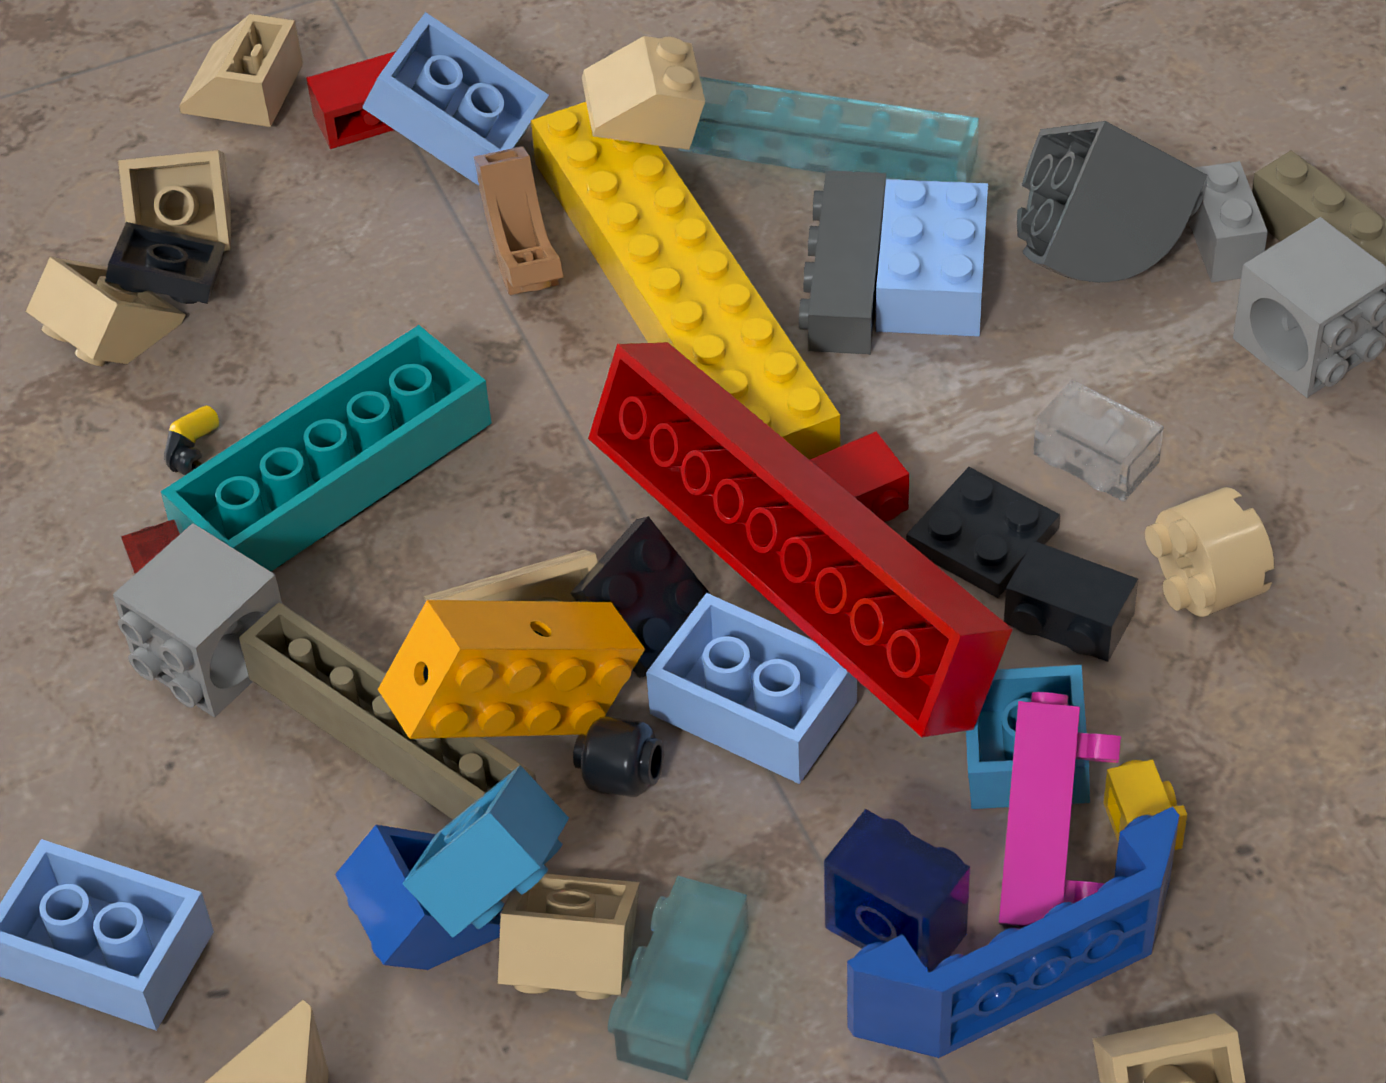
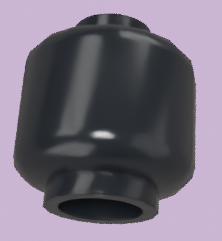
(619, 756)

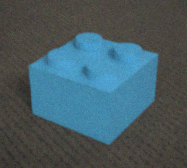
(993, 738)
(488, 853)

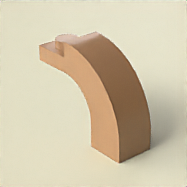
(516, 221)

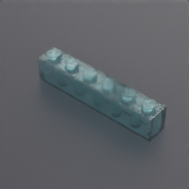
(833, 133)

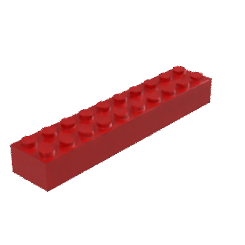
(800, 539)

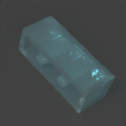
(679, 977)

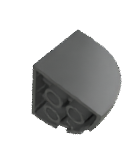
(1103, 202)

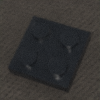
(165, 263)
(982, 530)
(646, 586)

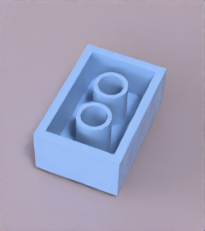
(453, 97)
(931, 258)
(751, 688)
(101, 933)

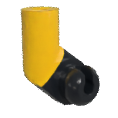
(181, 439)

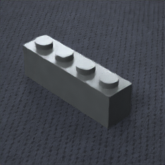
(845, 263)

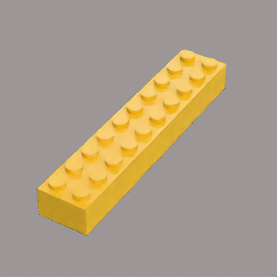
(680, 274)

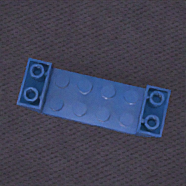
(1020, 969)

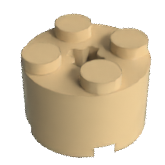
(1211, 553)

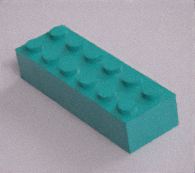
(334, 451)

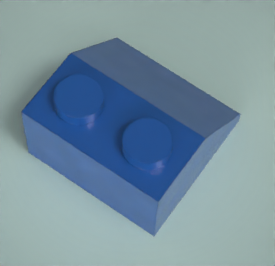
(393, 919)

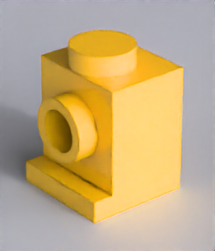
(1137, 791)

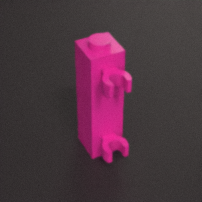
(1041, 807)

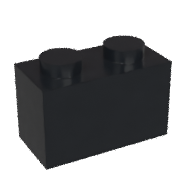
(1070, 601)

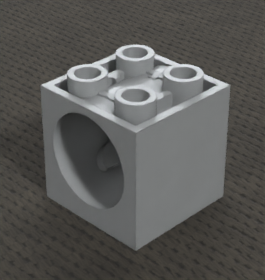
(1312, 307)
(188, 616)

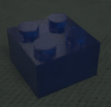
(893, 885)

